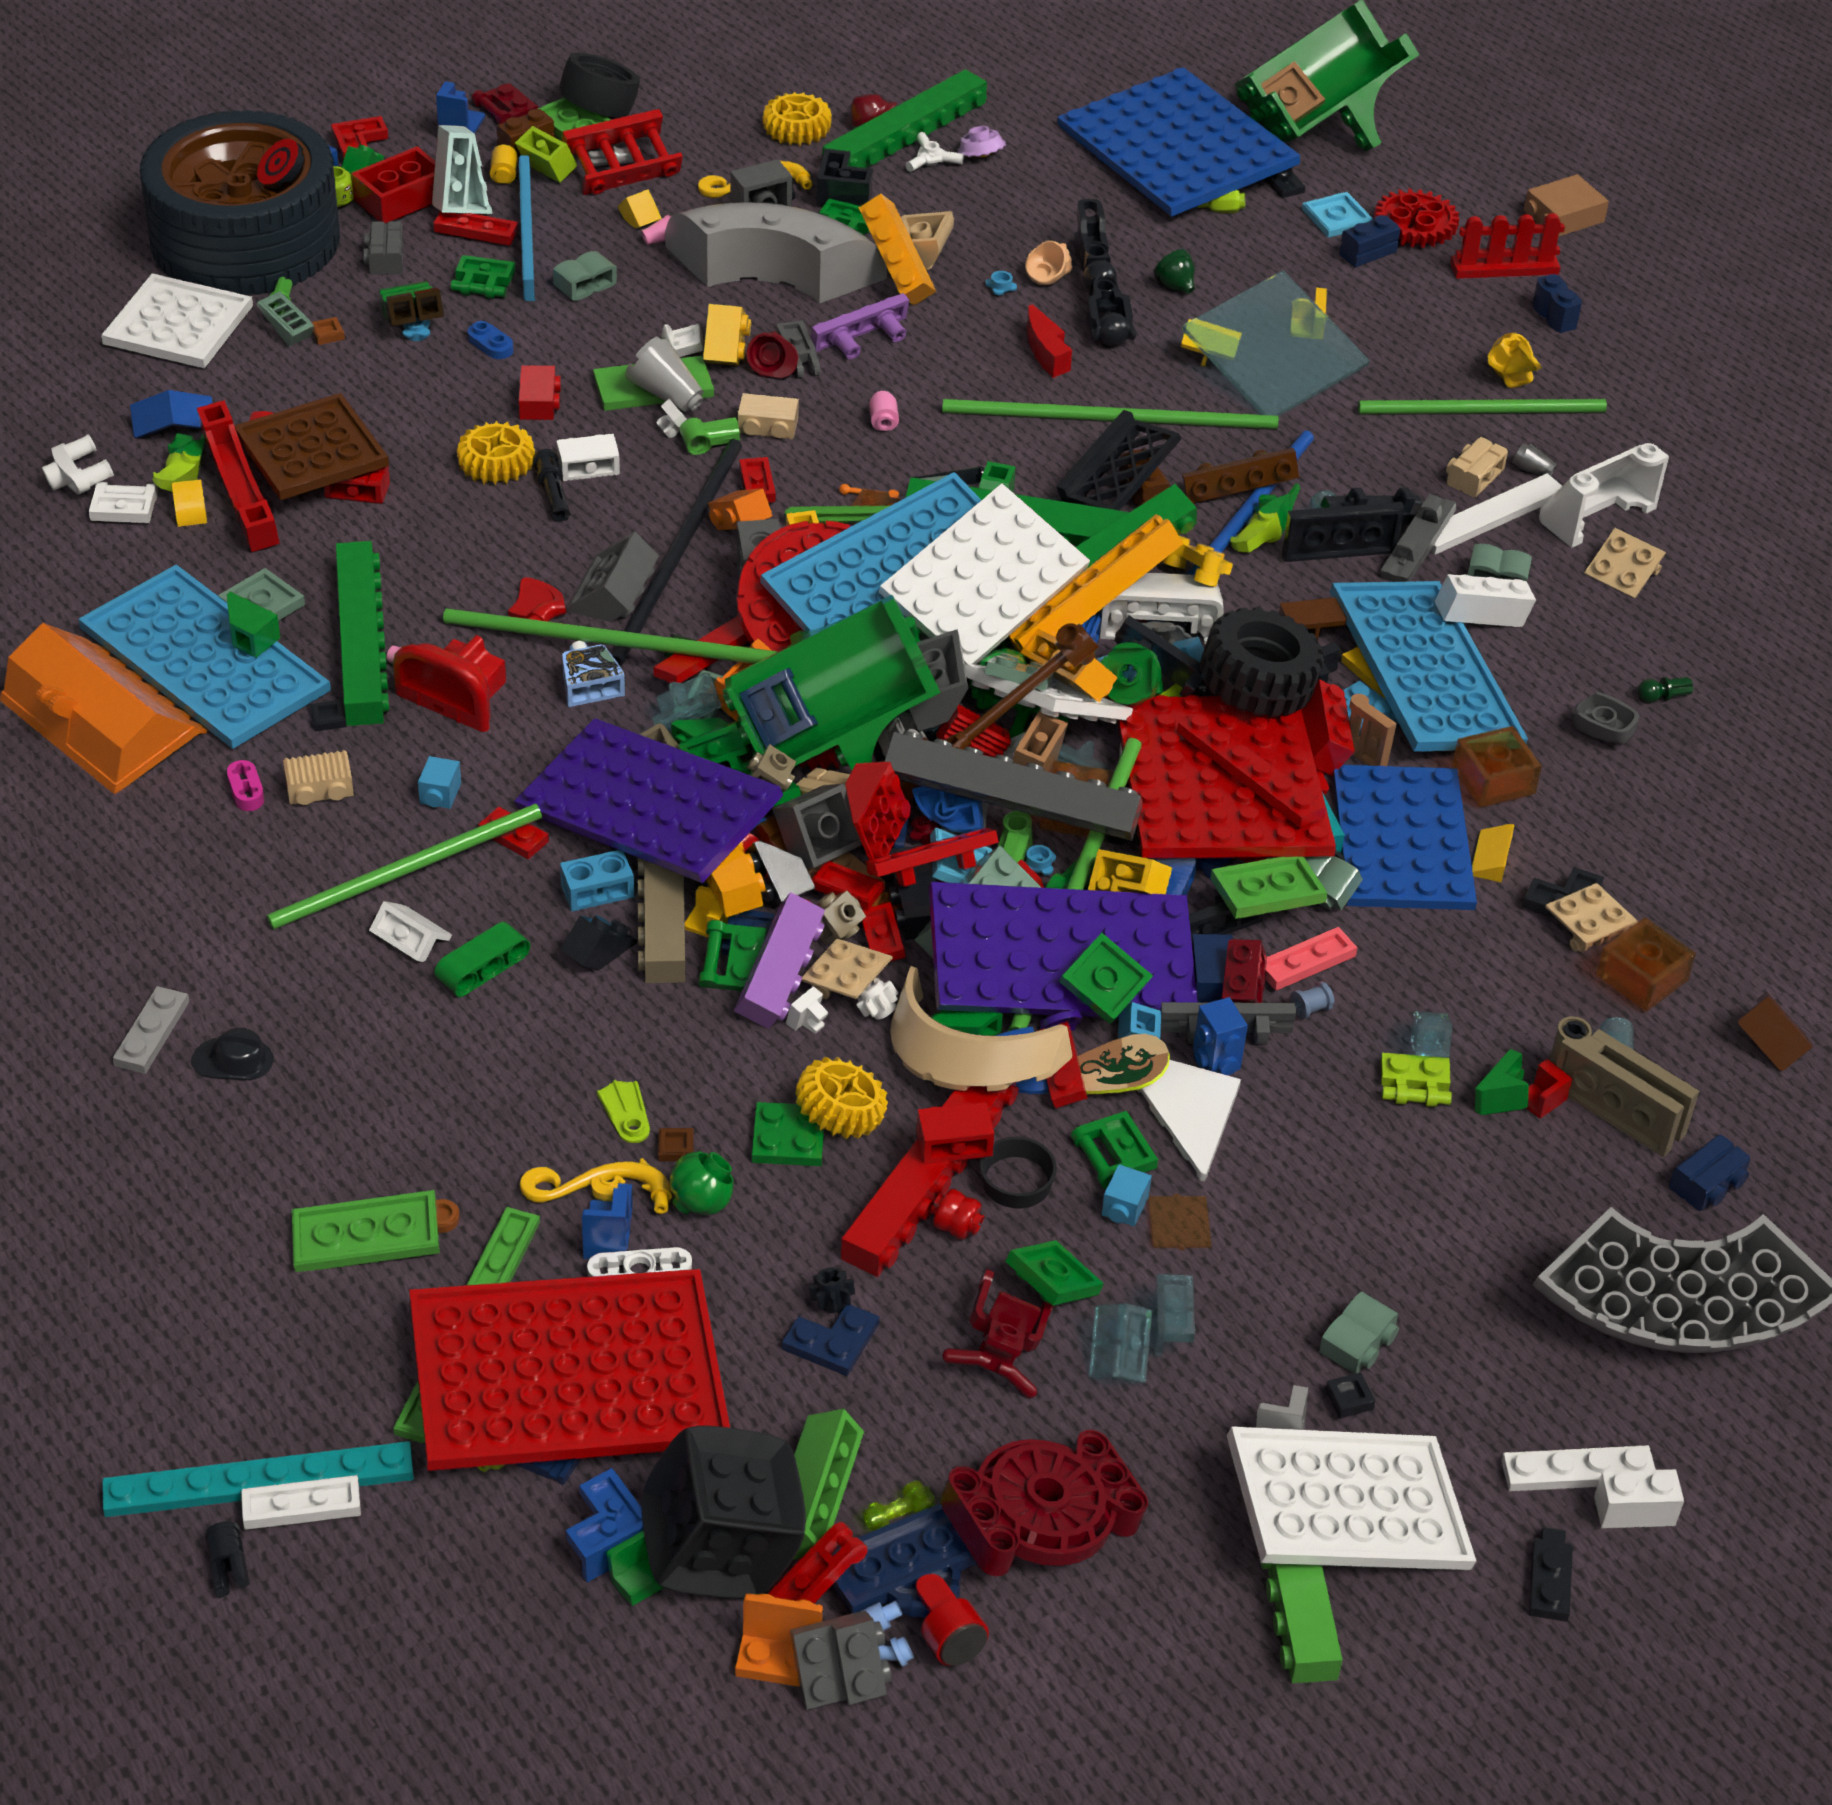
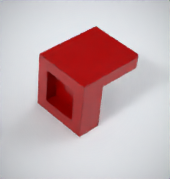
(1549, 1089)

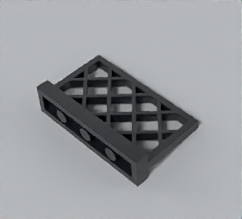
(1105, 456)

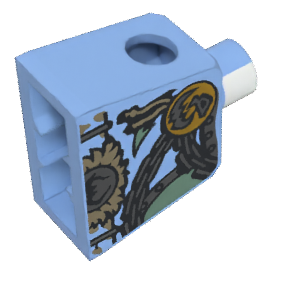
(591, 674)

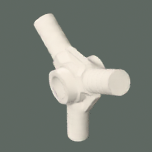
(931, 154)

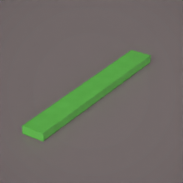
(495, 1266)

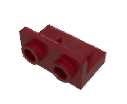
(1245, 971)

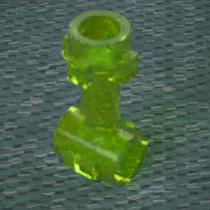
(915, 1499)

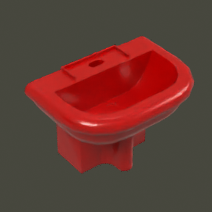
(450, 679)

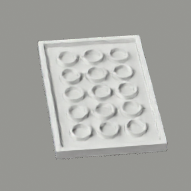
(985, 574)
(1349, 1499)

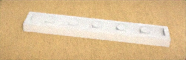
(1496, 512)

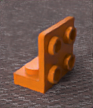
(766, 1639)

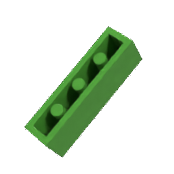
(824, 1466)
(1304, 1621)

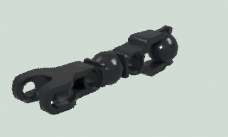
(1101, 279)

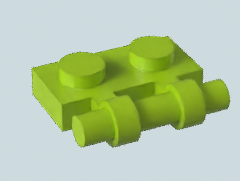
(1419, 1072)

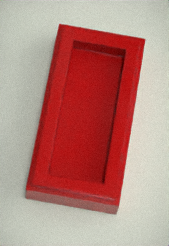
(837, 879)

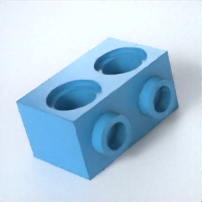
(597, 880)

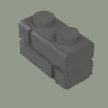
(384, 248)

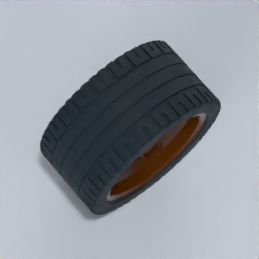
(222, 225)

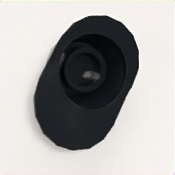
(233, 1055)

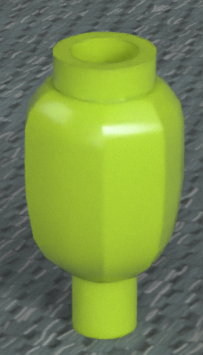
(1226, 204)

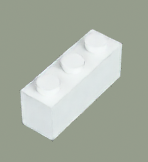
(1485, 600)

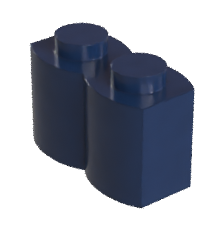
(1556, 303)

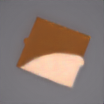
(1179, 1222)

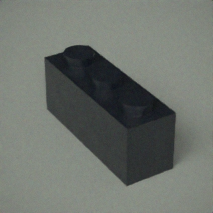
(911, 900)

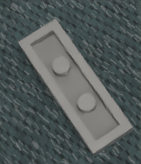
(151, 1030)

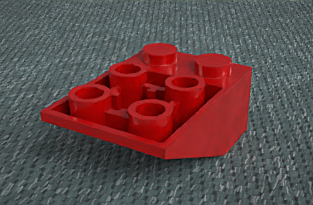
(877, 806)

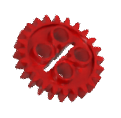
(1432, 223)

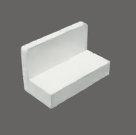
(407, 930)

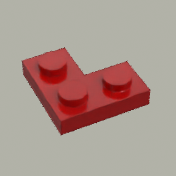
(358, 132)

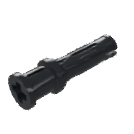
(550, 477)

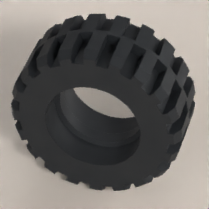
(1261, 662)

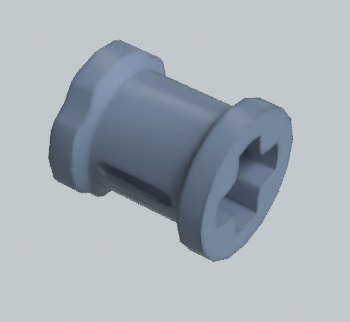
(1312, 1000)

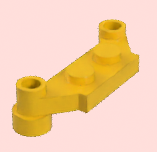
(1210, 561)

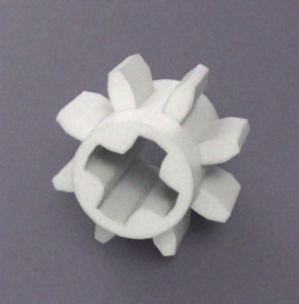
(878, 999)

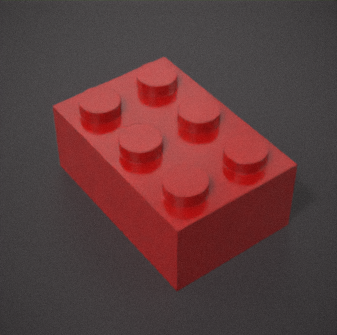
(395, 185)

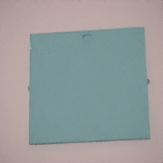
(1275, 345)

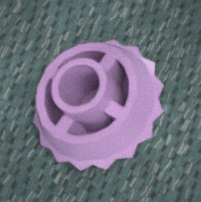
(981, 142)

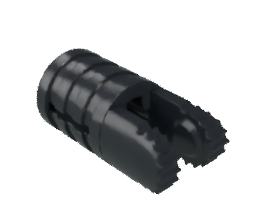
(226, 1555)

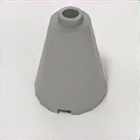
(665, 375)

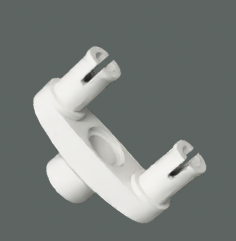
(65, 472)

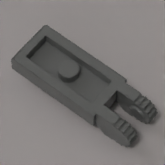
(798, 335)

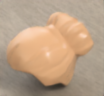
(1048, 263)

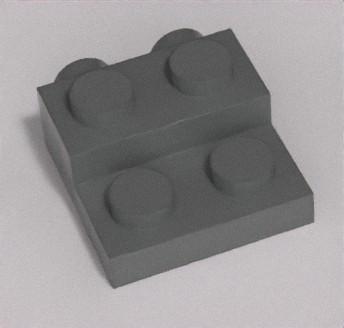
(840, 1660)

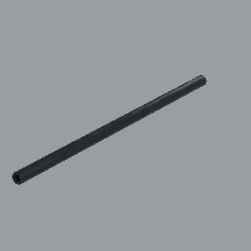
(679, 546)

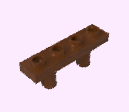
(1240, 475)

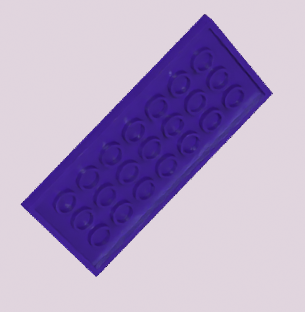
(650, 799)
(1014, 943)

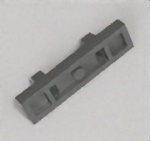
(1418, 539)
(1260, 1018)

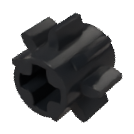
(832, 1289)

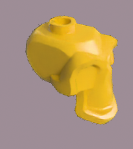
(1513, 360)

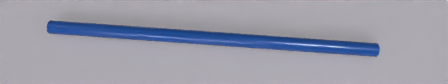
(1247, 509)

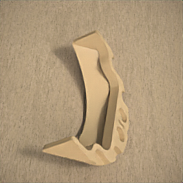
(967, 1059)

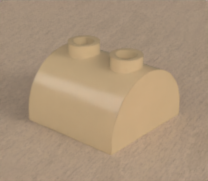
(929, 233)

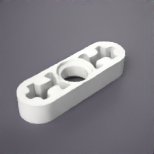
(629, 1258)

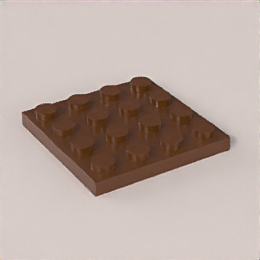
(311, 446)

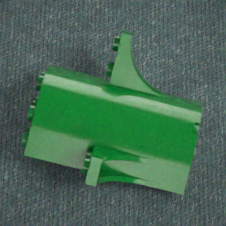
(1346, 64)
(850, 679)

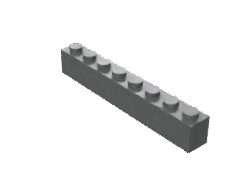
(1015, 785)

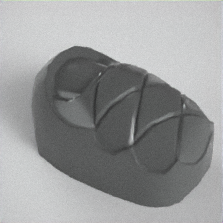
(1605, 718)

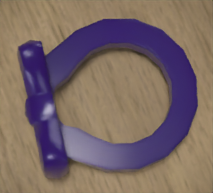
(1073, 1017)

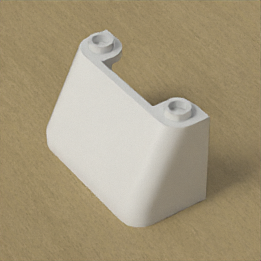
(1625, 479)
(1166, 599)

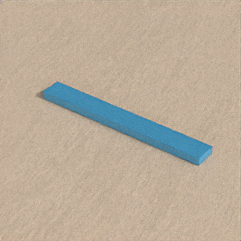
(526, 228)

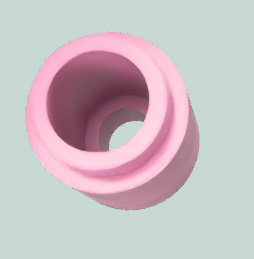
(883, 411)

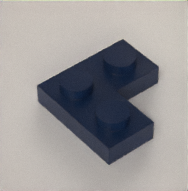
(835, 1347)

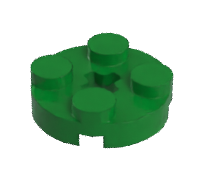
(1148, 673)

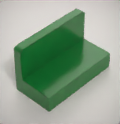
(631, 1569)

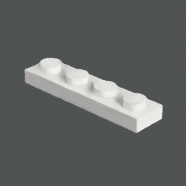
(1571, 1467)

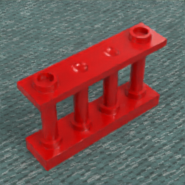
(616, 131)

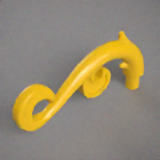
(705, 185)
(597, 1177)

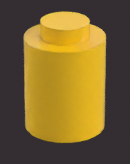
(503, 164)

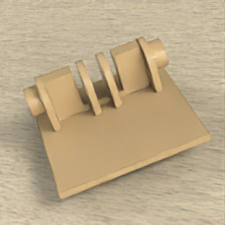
(1625, 563)
(1591, 917)
(845, 969)

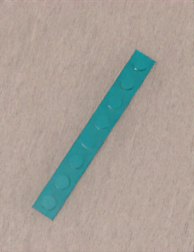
(224, 1481)

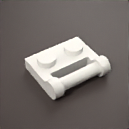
(123, 503)

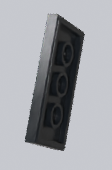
(1342, 531)

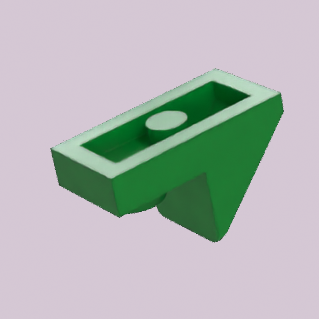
(1503, 1087)

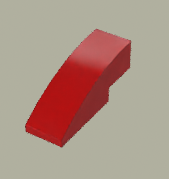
(1048, 343)

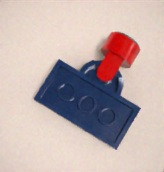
(920, 1568)

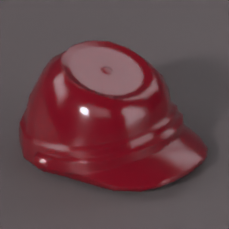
(868, 107)
(772, 355)

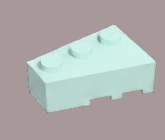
(458, 173)

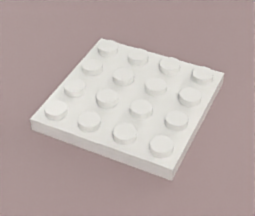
(177, 320)
(1054, 699)

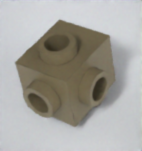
(773, 767)
(840, 916)

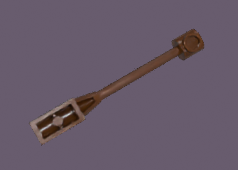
(1074, 646)

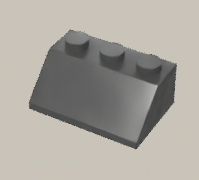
(614, 580)
(947, 666)

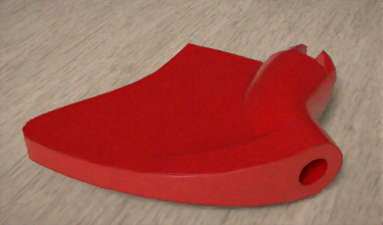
(537, 601)

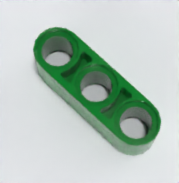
(482, 958)

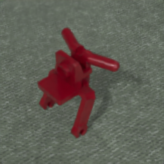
(1005, 1335)

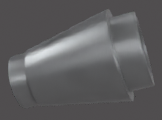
(1533, 461)

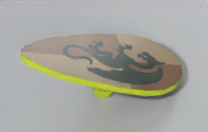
(1124, 1064)

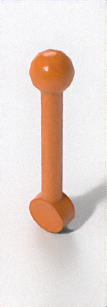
(845, 489)

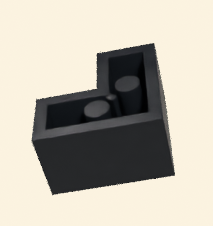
(841, 181)

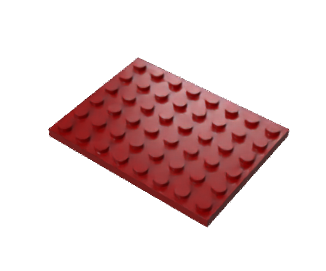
(1201, 808)
(563, 1367)

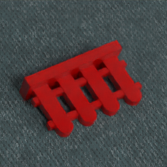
(1508, 262)

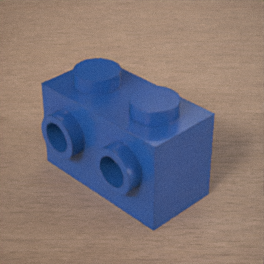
(1219, 1037)

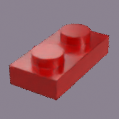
(757, 475)
(523, 840)
(883, 931)

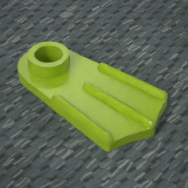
(625, 1109)

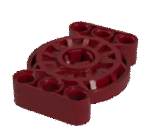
(1043, 1502)

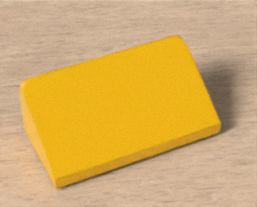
(1492, 852)

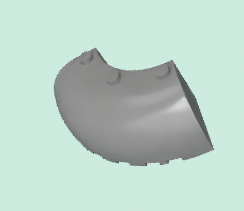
(776, 246)
(1686, 1291)

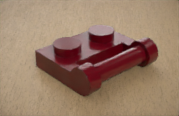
(507, 98)

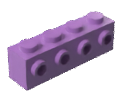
(780, 961)

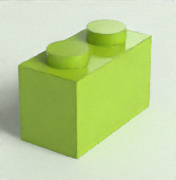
(546, 154)

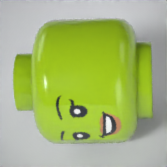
(343, 186)

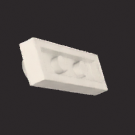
(301, 1502)

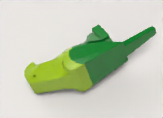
(182, 462)
(1267, 522)

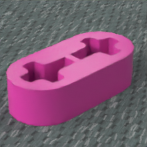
(251, 783)

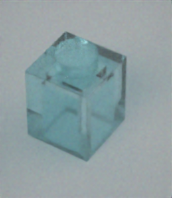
(1431, 1034)

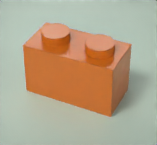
(739, 506)

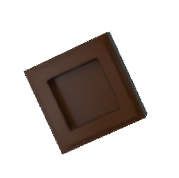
(675, 1143)

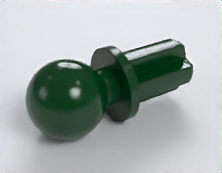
(1651, 690)

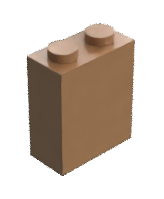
(1571, 200)
(1041, 742)

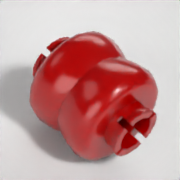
(957, 1214)

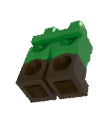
(410, 301)

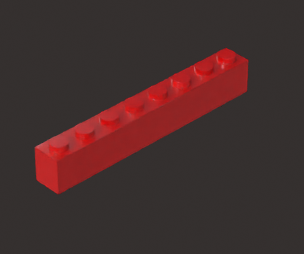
(910, 1193)

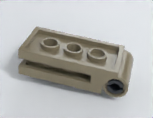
(1623, 1085)

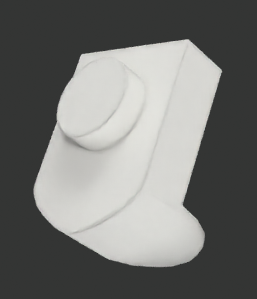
(685, 340)

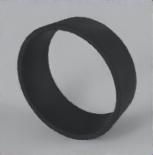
(1022, 1148)

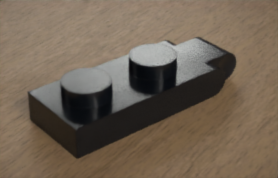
(1551, 1575)

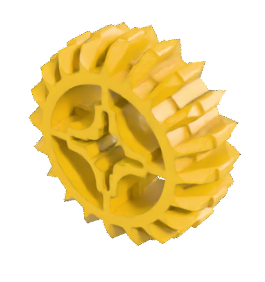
(797, 118)
(495, 452)
(841, 1097)

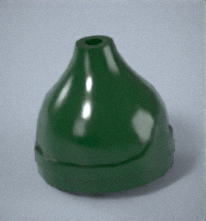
(1176, 271)

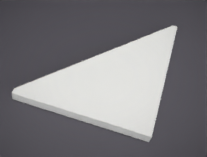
(1193, 1109)

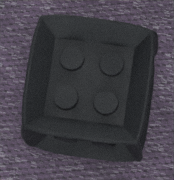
(723, 1512)

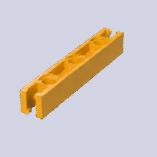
(1103, 580)

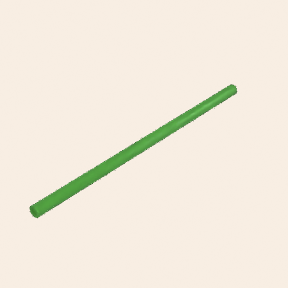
(1109, 414)
(605, 636)
(1092, 844)

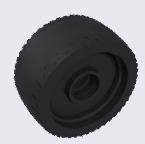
(599, 85)

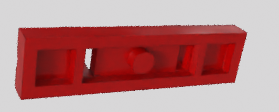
(903, 862)

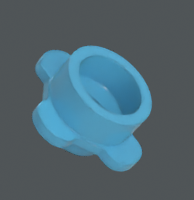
(1001, 282)
(417, 330)
(1040, 859)

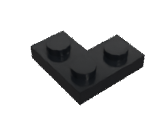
(1543, 892)

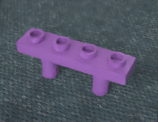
(844, 328)

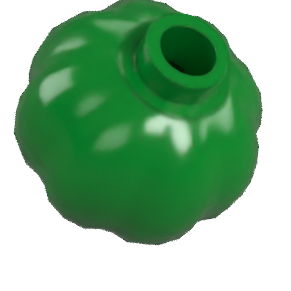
(701, 1183)

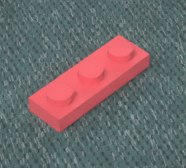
(1309, 958)

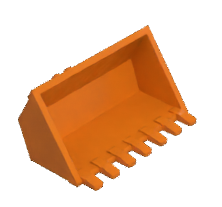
(93, 707)

